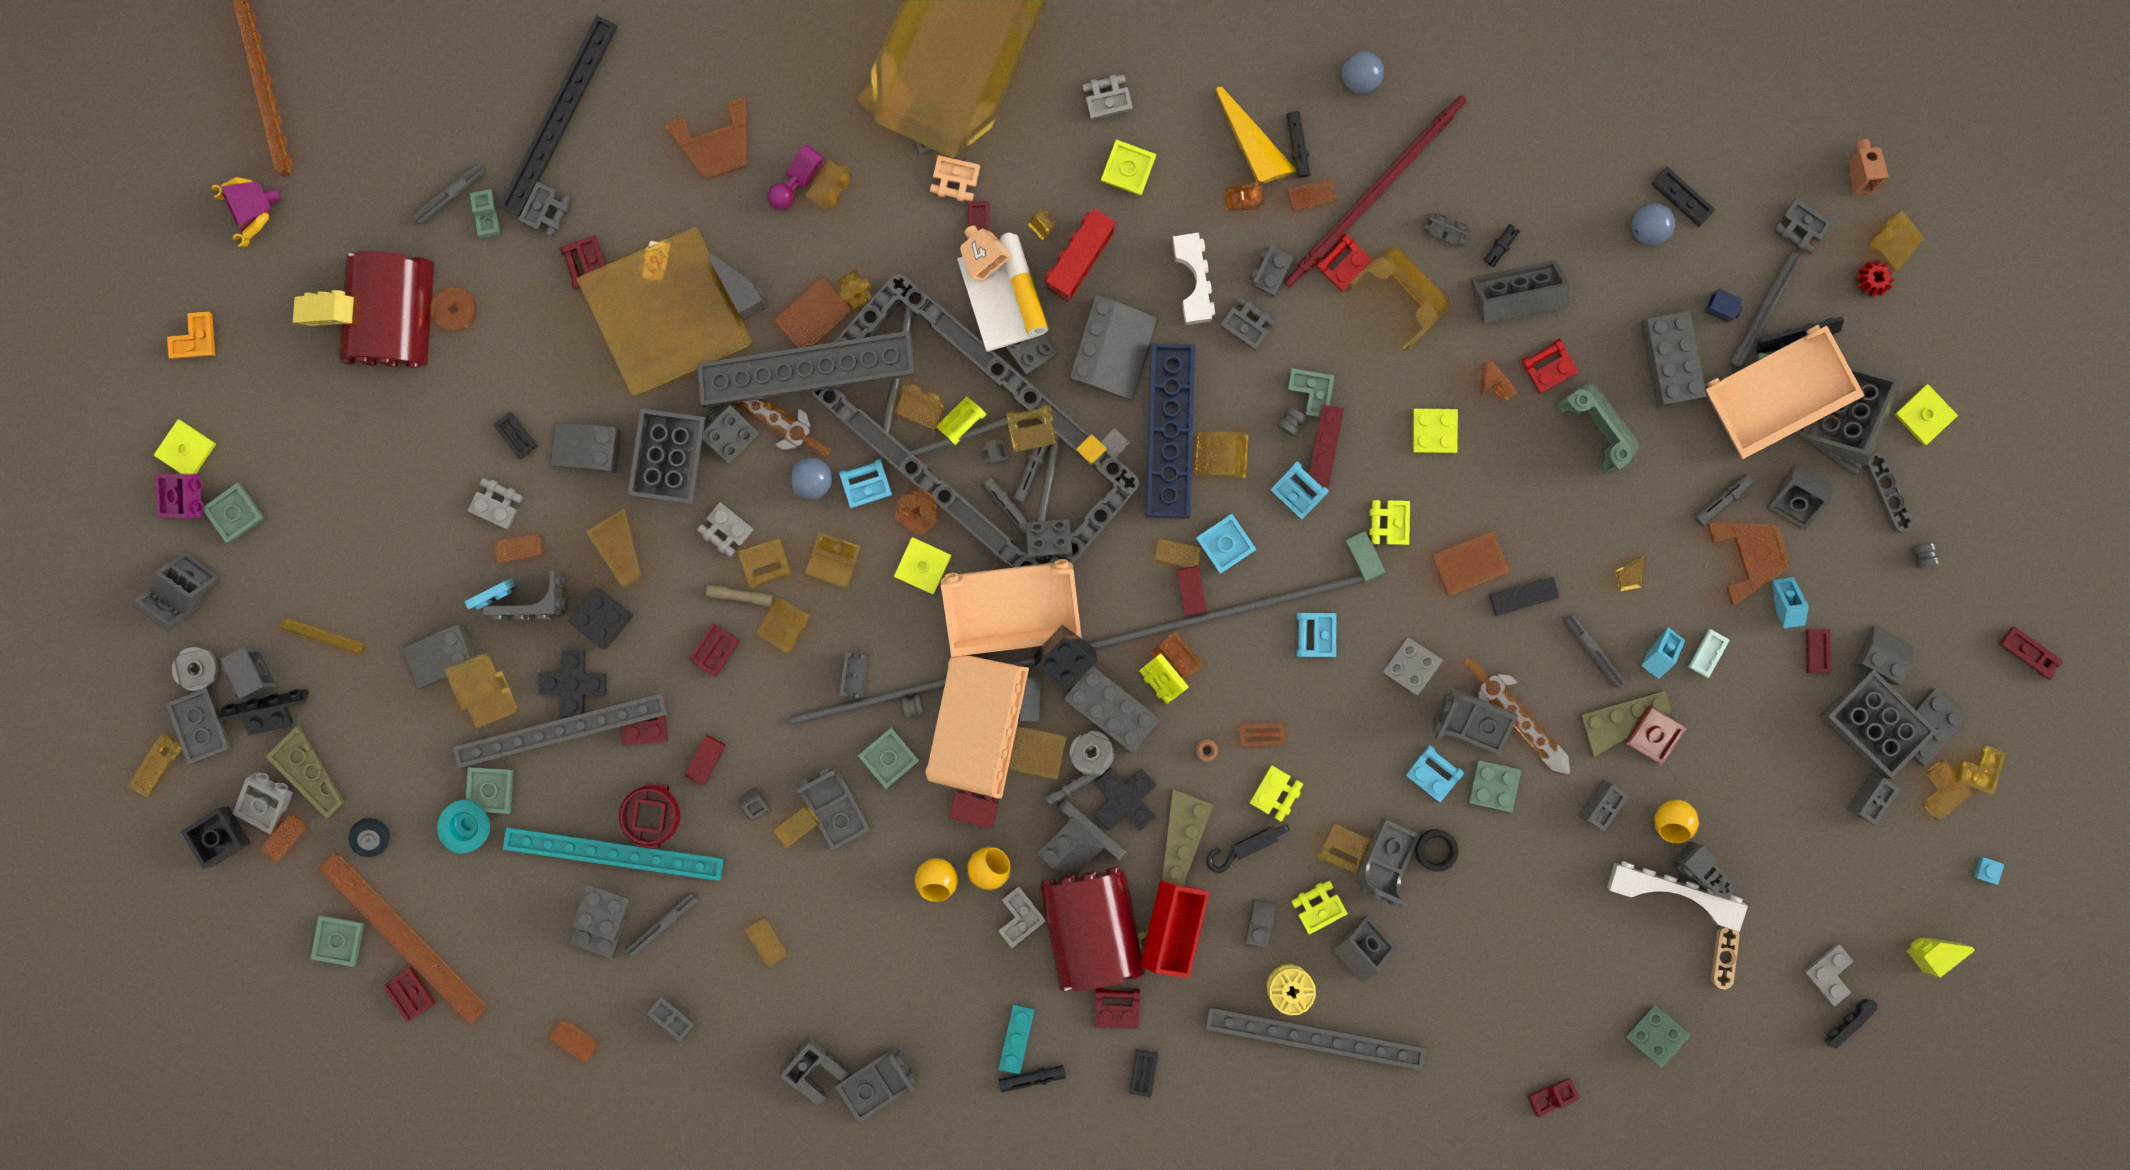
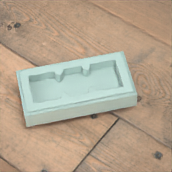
(1708, 653)

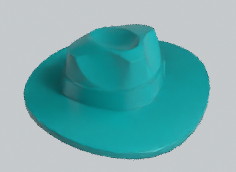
(463, 826)

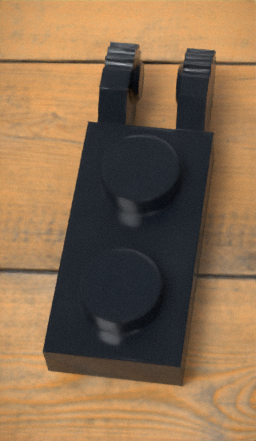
(1852, 1023)

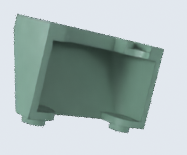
(1622, 441)

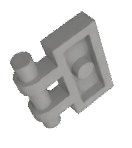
(1109, 102)
(493, 510)
(729, 524)

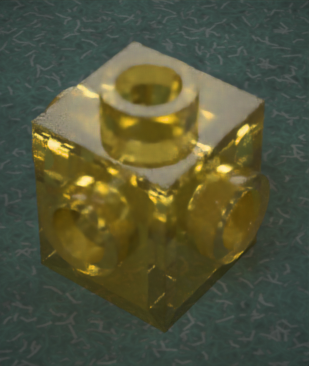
(854, 289)

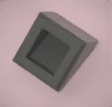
(753, 803)

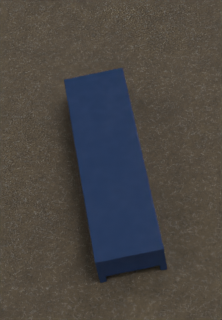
(1170, 431)

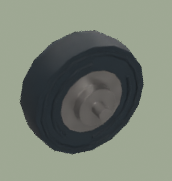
(369, 837)

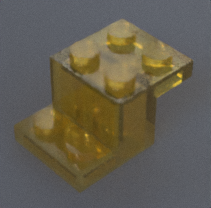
(481, 690)

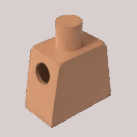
(1867, 169)

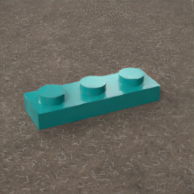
(1016, 1039)

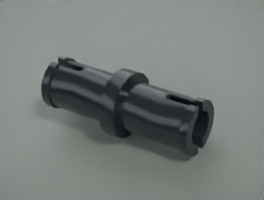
(1501, 245)

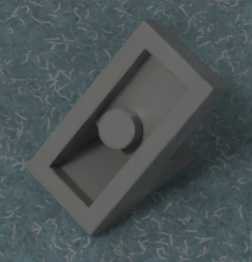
(1260, 923)

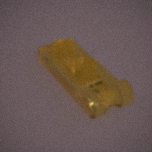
(155, 766)

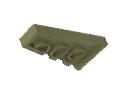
(1615, 723)
(303, 768)
(1185, 828)

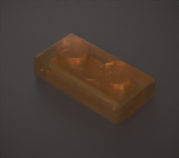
(574, 1041)

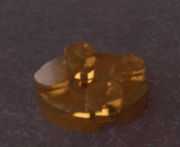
(445, 299)
(907, 517)

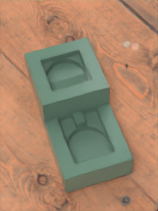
(485, 214)
(1365, 556)

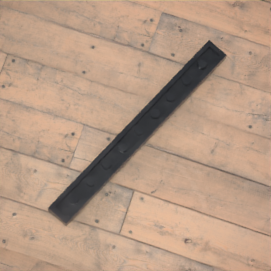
(558, 115)

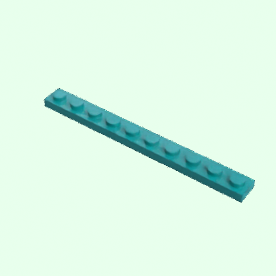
(613, 853)

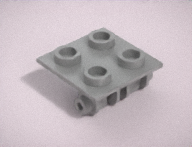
(1413, 666)

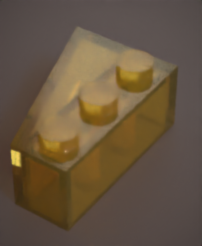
(617, 548)

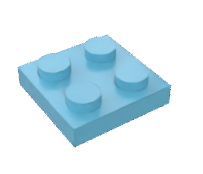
(1225, 543)
(484, 598)

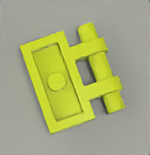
(1397, 522)
(1163, 679)
(1270, 789)
(1322, 913)

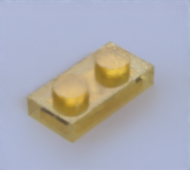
(766, 942)

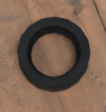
(1453, 847)

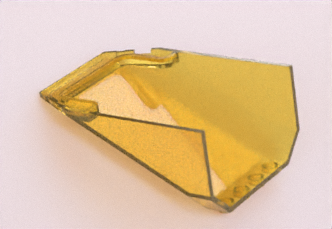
(950, 67)

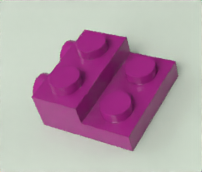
(178, 495)

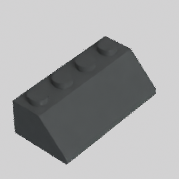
(1520, 292)

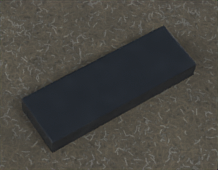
(1683, 196)
(1524, 596)

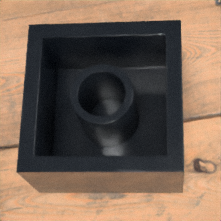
(600, 618)
(1065, 657)
(215, 837)

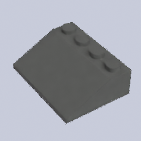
(1113, 348)
(1857, 426)
(666, 456)
(1878, 724)

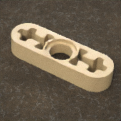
(1734, 942)

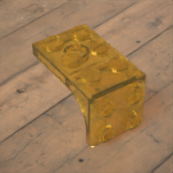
(1037, 752)

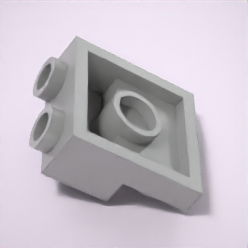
(262, 802)

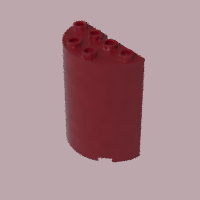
(388, 309)
(1092, 930)

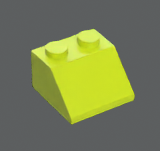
(1937, 955)

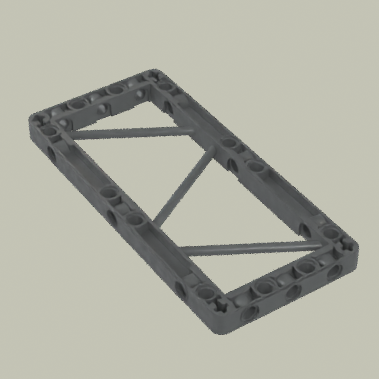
(1013, 384)

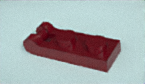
(2030, 652)

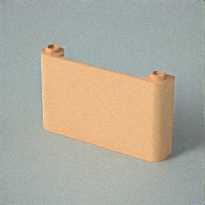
(1784, 392)
(1009, 607)
(976, 725)

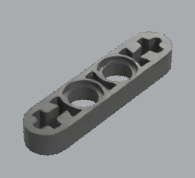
(1892, 491)
(1108, 843)

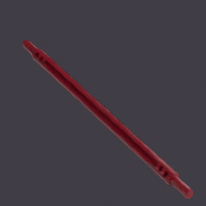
(1375, 191)

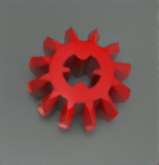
(1882, 278)

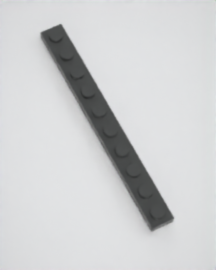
(561, 730)
(1315, 1038)

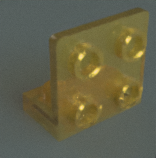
(829, 185)
(920, 407)
(1222, 454)

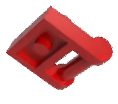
(1349, 267)
(1553, 372)

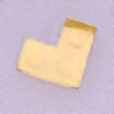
(1985, 774)
(1949, 794)

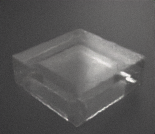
(1115, 442)

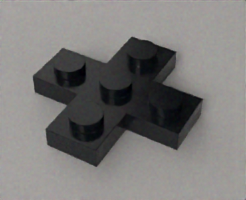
(572, 683)
(1125, 799)

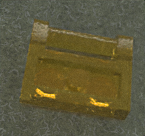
(1033, 435)
(762, 556)
(1347, 842)

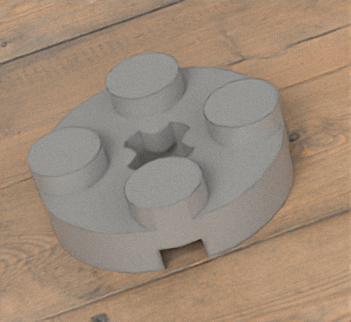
(185, 661)
(1085, 743)

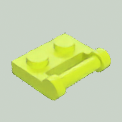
(960, 419)

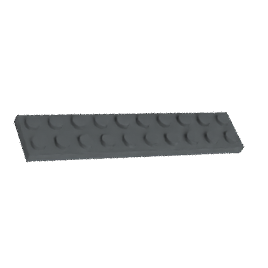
(806, 369)

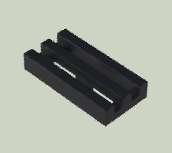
(526, 450)
(1146, 1054)

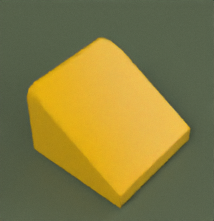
(1091, 449)

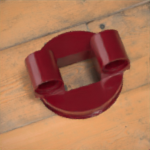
(669, 821)

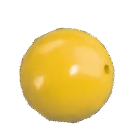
(1676, 821)
(988, 868)
(936, 880)

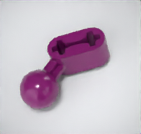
(800, 173)

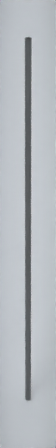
(1096, 644)

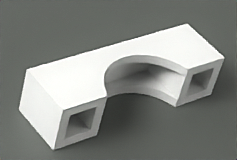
(1188, 252)

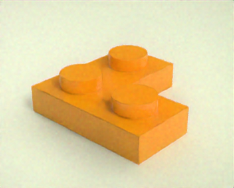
(198, 342)

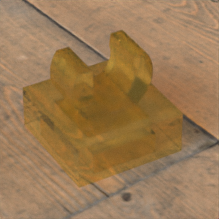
(1041, 224)

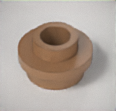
(1214, 750)

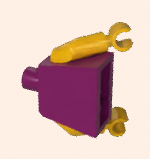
(247, 205)

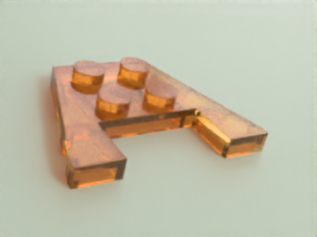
(717, 150)
(1760, 552)

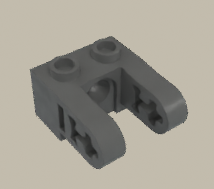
(1700, 866)
(803, 1060)

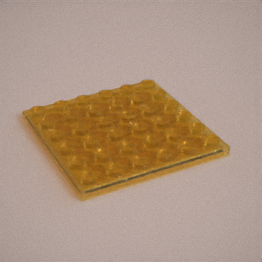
(664, 311)

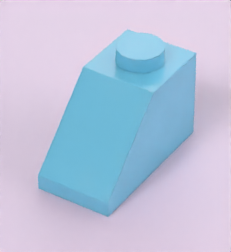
(1789, 602)
(1663, 653)

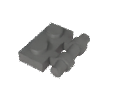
(538, 207)
(1806, 220)
(1244, 328)

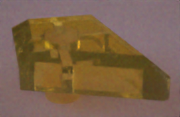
(1631, 574)

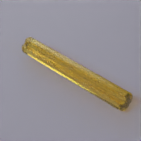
(323, 636)

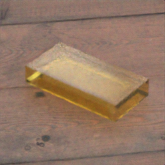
(1177, 553)
(796, 826)

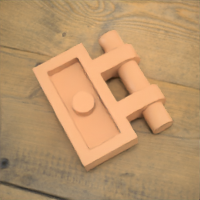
(957, 172)

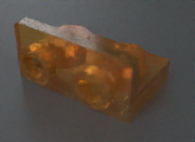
(1178, 655)

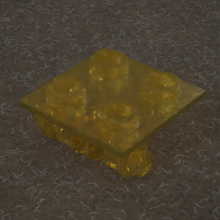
(1897, 239)
(783, 625)

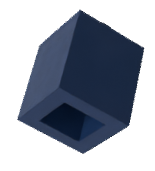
(1724, 305)

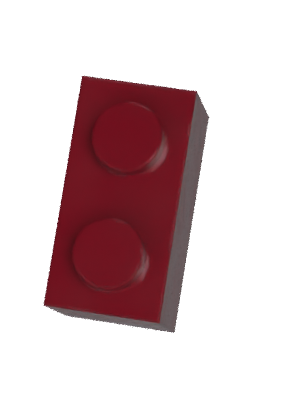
(974, 809)

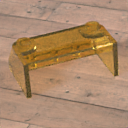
(1433, 301)

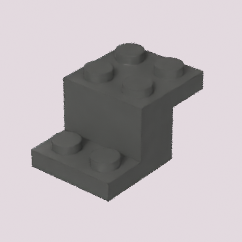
(176, 591)
(600, 921)

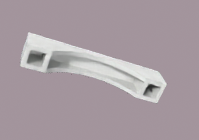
(1632, 882)

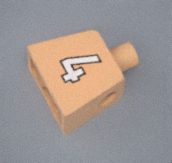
(983, 253)

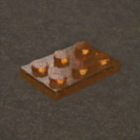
(813, 314)
(1470, 563)

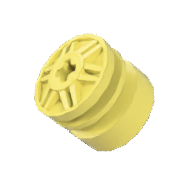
(1278, 984)

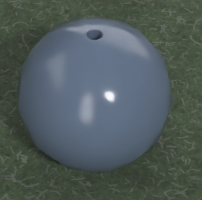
(1363, 73)
(1653, 224)
(811, 478)

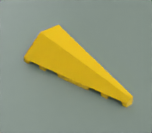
(1261, 154)

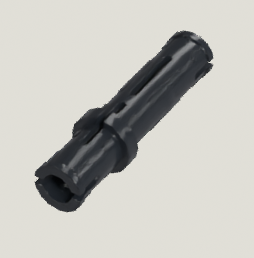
(1302, 168)
(1041, 1076)

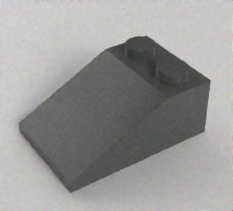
(744, 294)
(586, 447)
(438, 652)

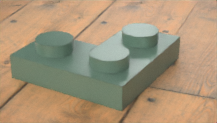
(1315, 384)

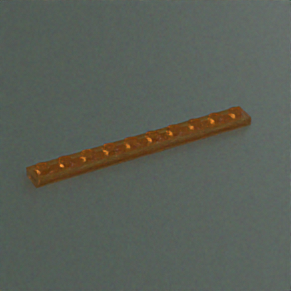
(261, 81)
(403, 938)

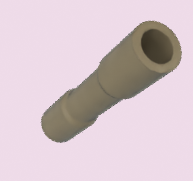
(725, 593)

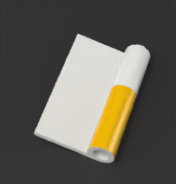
(1006, 300)

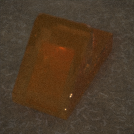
(1245, 196)
(1493, 376)

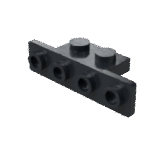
(1780, 340)
(265, 713)

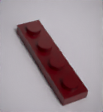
(1325, 445)

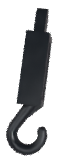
(1247, 847)

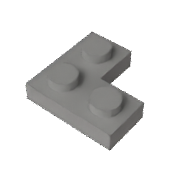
(1026, 917)
(1825, 971)

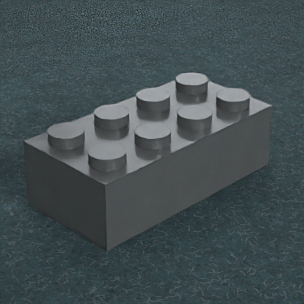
(1673, 359)
(1112, 709)

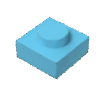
(1989, 870)

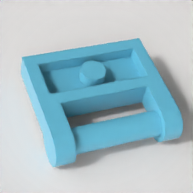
(867, 490)
(1294, 495)
(1323, 638)
(1429, 779)

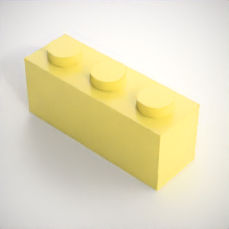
(323, 308)

